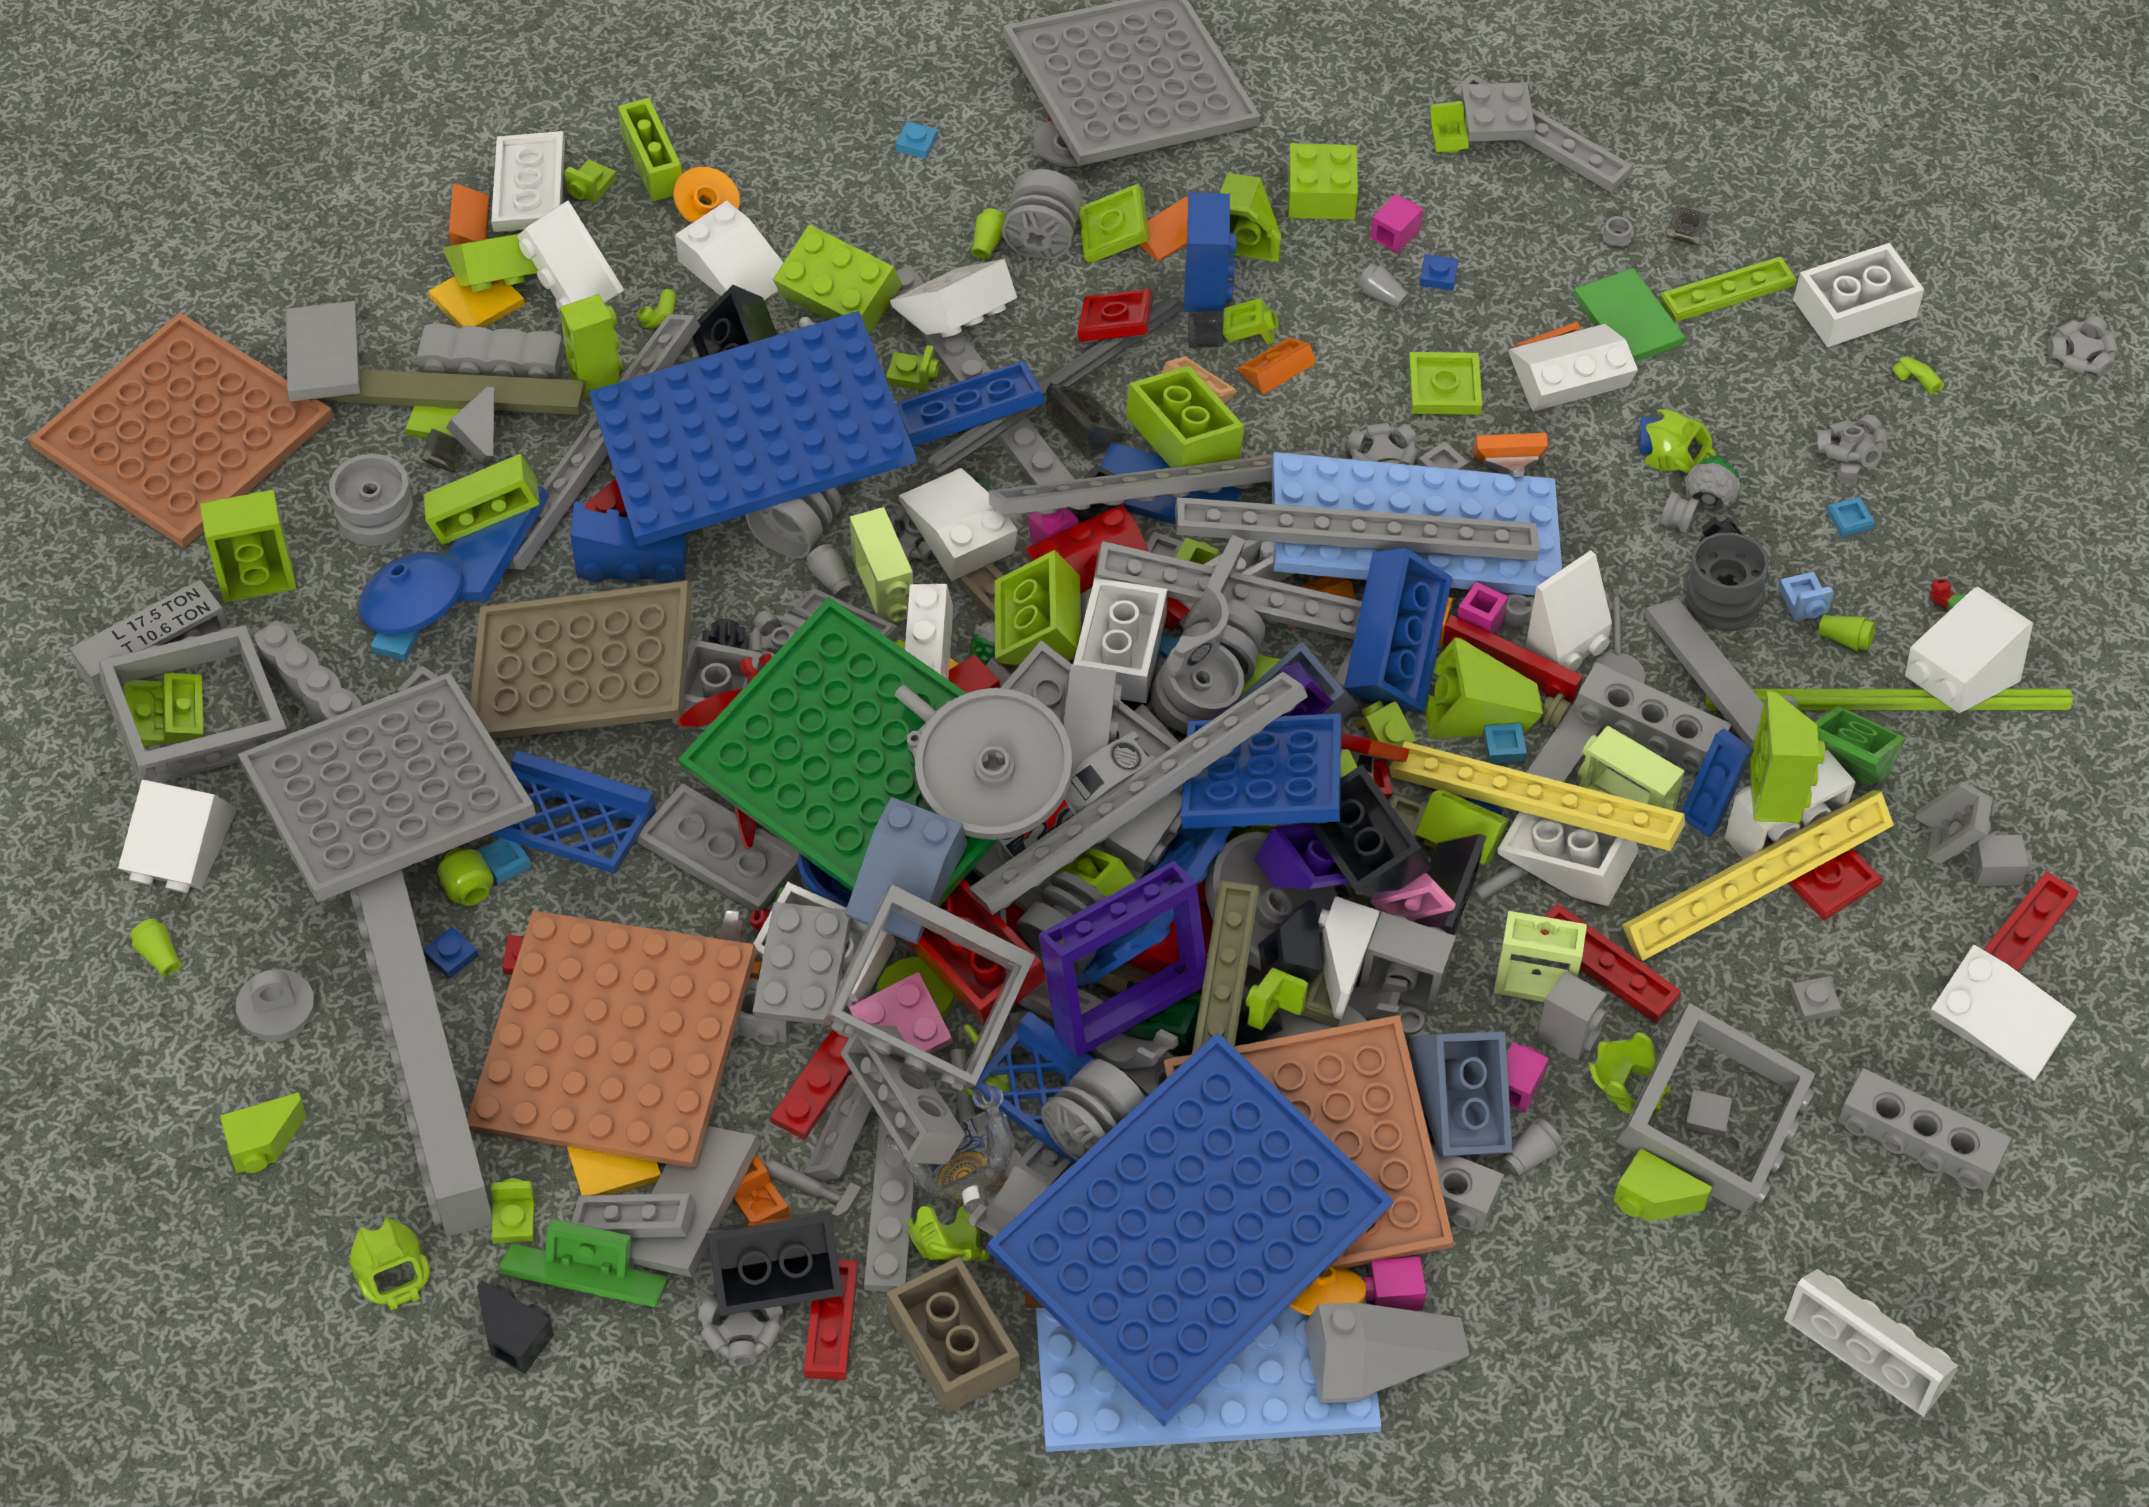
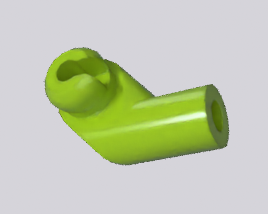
(652, 318)
(1921, 371)

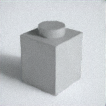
(2000, 860)

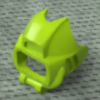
(1671, 441)
(1616, 1063)
(946, 1241)
(382, 1250)

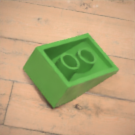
(1860, 744)

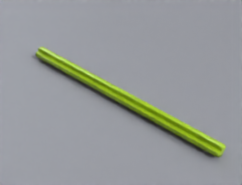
(1917, 699)

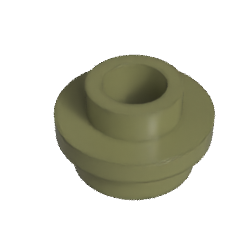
(1554, 710)

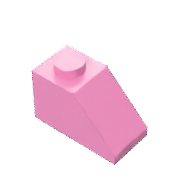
(1415, 900)

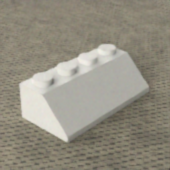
(1870, 1341)

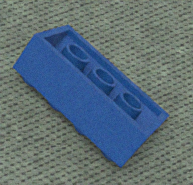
(1398, 630)

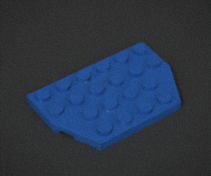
(1193, 852)

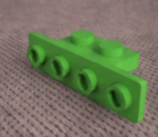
(585, 1262)

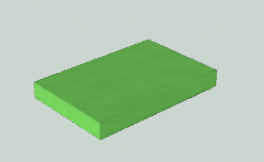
(1632, 312)

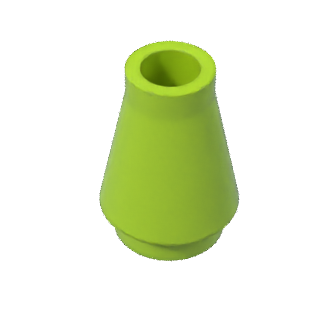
(987, 233)
(1849, 631)
(155, 945)

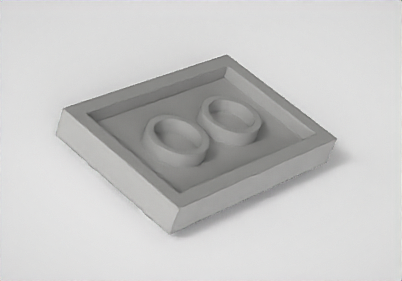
(801, 963)

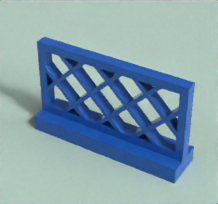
(580, 791)
(1045, 1046)

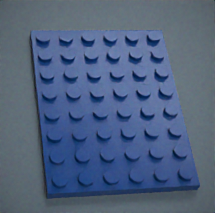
(750, 428)
(1189, 1228)

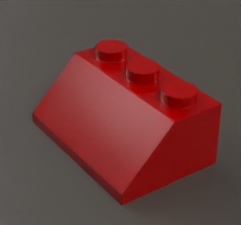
(1082, 540)

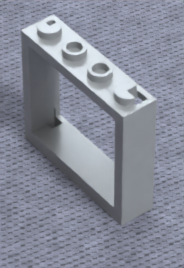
(200, 753)
(960, 932)
(1760, 1058)

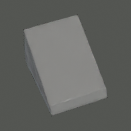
(475, 426)

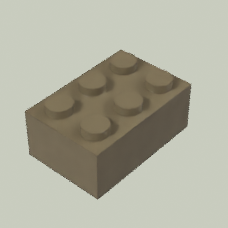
(953, 1335)

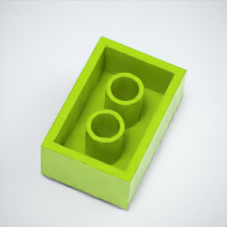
(836, 278)
(1184, 419)
(248, 546)

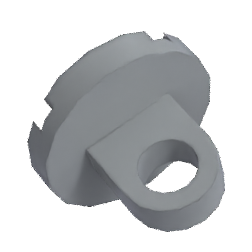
(275, 1005)

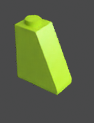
(1252, 218)
(1476, 693)

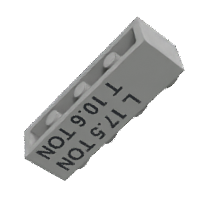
(178, 616)

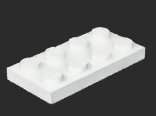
(527, 179)

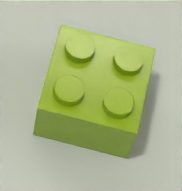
(1322, 181)

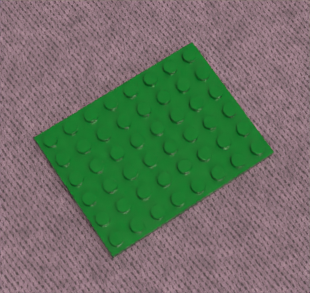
(824, 742)

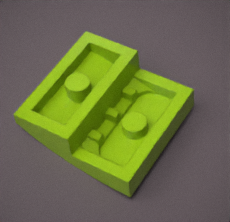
(167, 708)

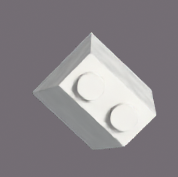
(1971, 652)
(174, 836)

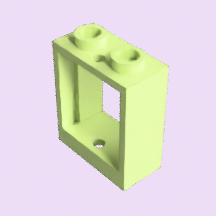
(881, 564)
(1634, 762)
(1524, 938)

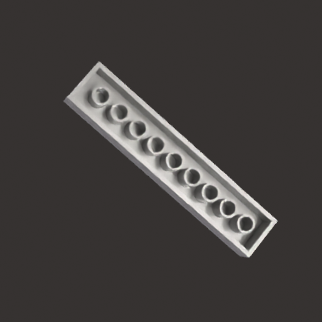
(421, 1056)

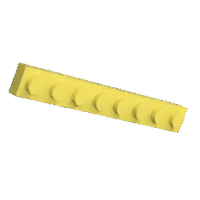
(1540, 796)
(1757, 875)

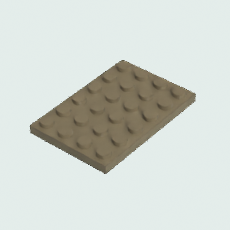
(582, 660)

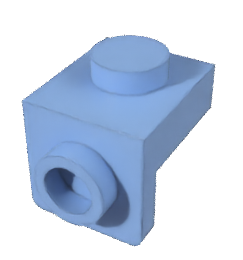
(1805, 596)

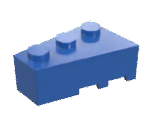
(1208, 253)
(607, 549)

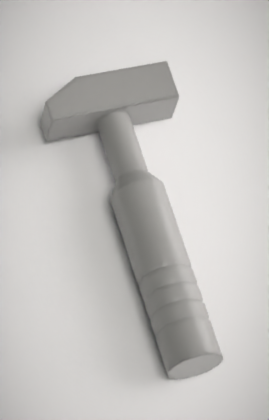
(815, 1188)

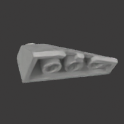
(1373, 1347)

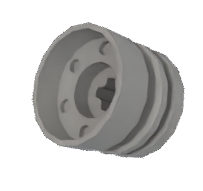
(1042, 214)
(796, 524)
(1089, 1107)

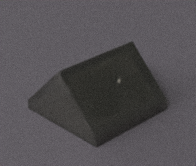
(1082, 420)

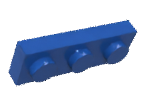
(1716, 782)

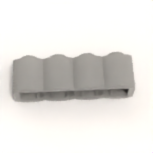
(489, 352)
(301, 673)

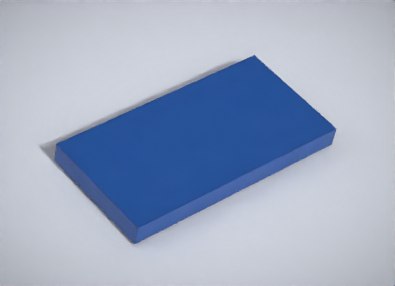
(969, 403)
(1125, 459)
(488, 552)

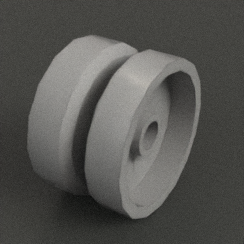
(372, 499)
(1241, 636)
(1198, 692)

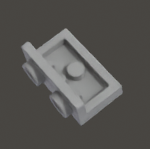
(1956, 820)

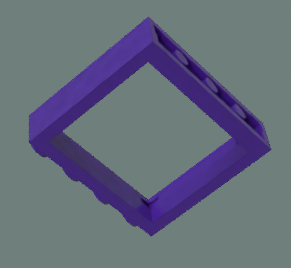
(1106, 922)

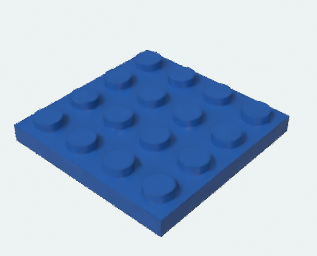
(1270, 778)

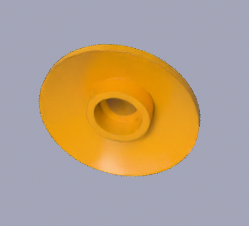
(705, 185)
(1331, 1288)

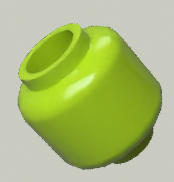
(465, 876)

